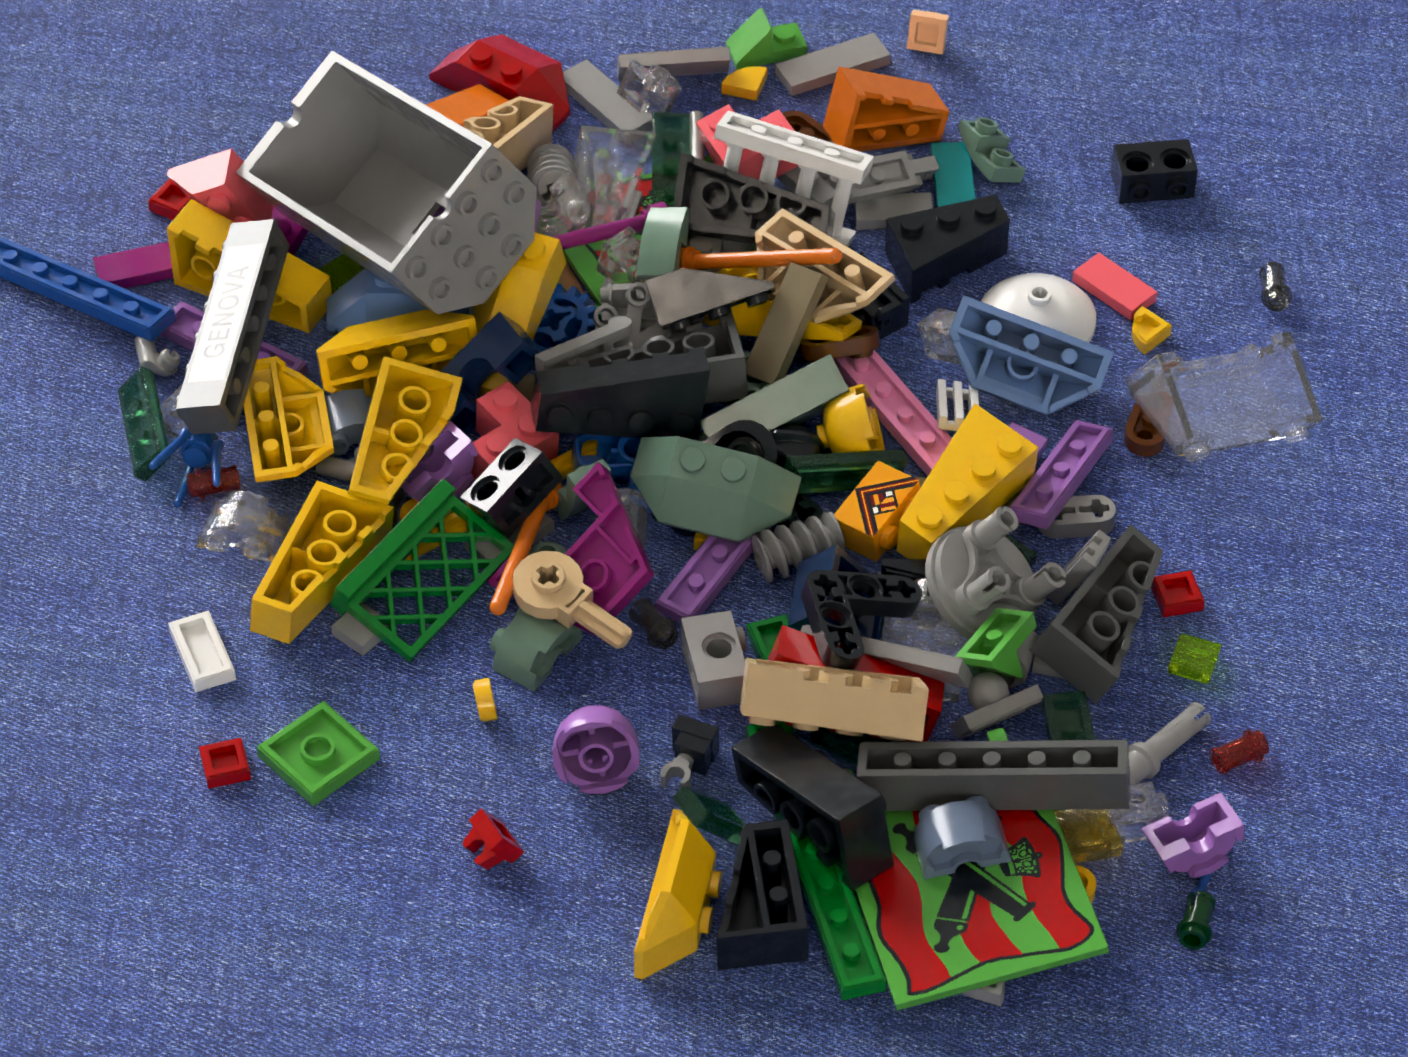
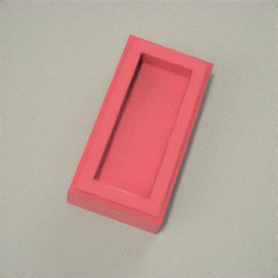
(1114, 285)

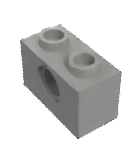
(714, 658)

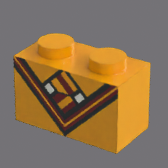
(874, 509)

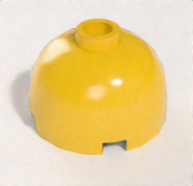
(850, 423)

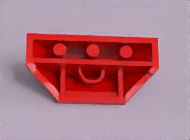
(508, 71)

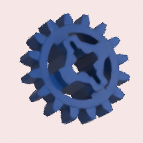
(570, 320)

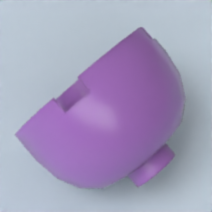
(596, 749)

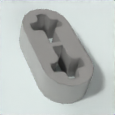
(1079, 520)

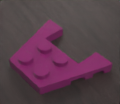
(608, 550)

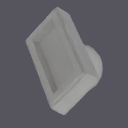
(991, 700)

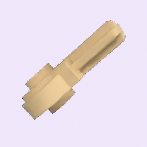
(553, 588)

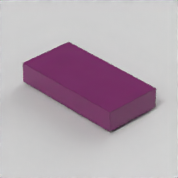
(135, 266)

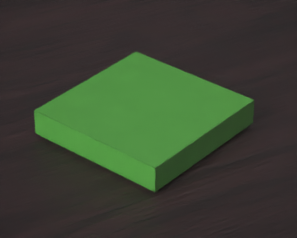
(318, 753)

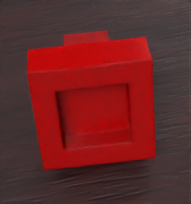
(495, 838)

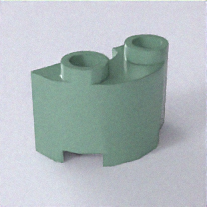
(530, 648)

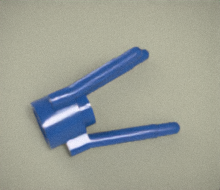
(196, 452)

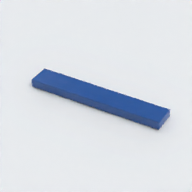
(83, 291)

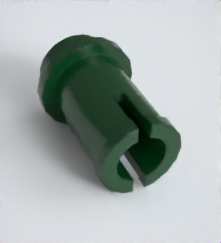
(1195, 928)

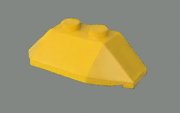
(417, 337)
(285, 421)
(678, 899)

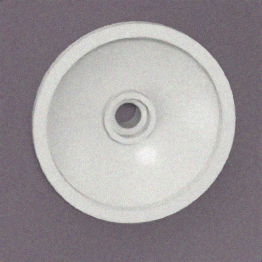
(1047, 302)

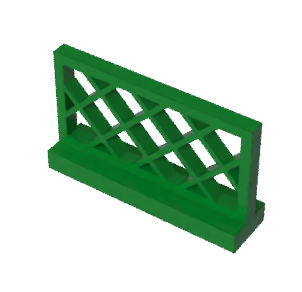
(391, 556)

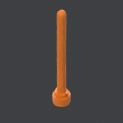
(696, 260)
(520, 551)

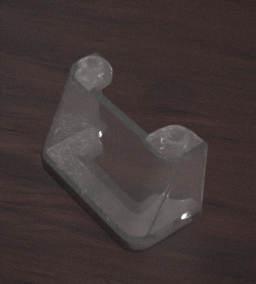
(1227, 398)

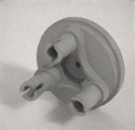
(981, 570)

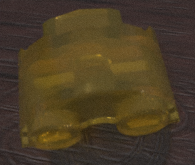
(1089, 834)

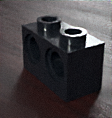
(1154, 171)
(512, 487)

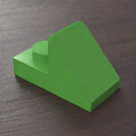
(761, 44)
(996, 643)

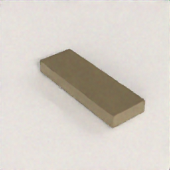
(785, 324)

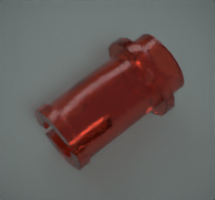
(200, 482)
(1240, 751)

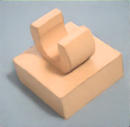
(927, 31)

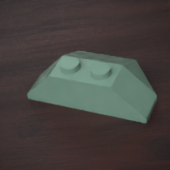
(712, 487)

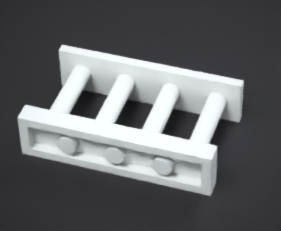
(797, 148)

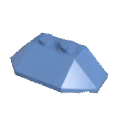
(367, 300)
(1025, 359)

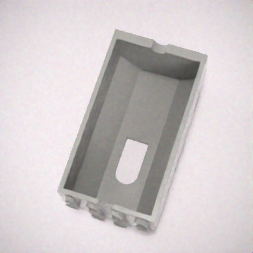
(374, 168)

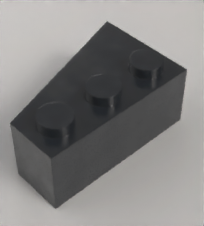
(944, 241)
(765, 904)

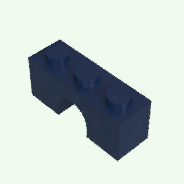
(499, 348)

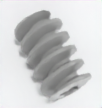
(546, 167)
(794, 543)

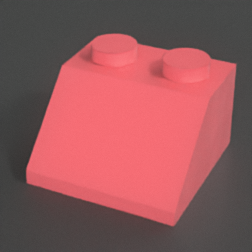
(219, 188)

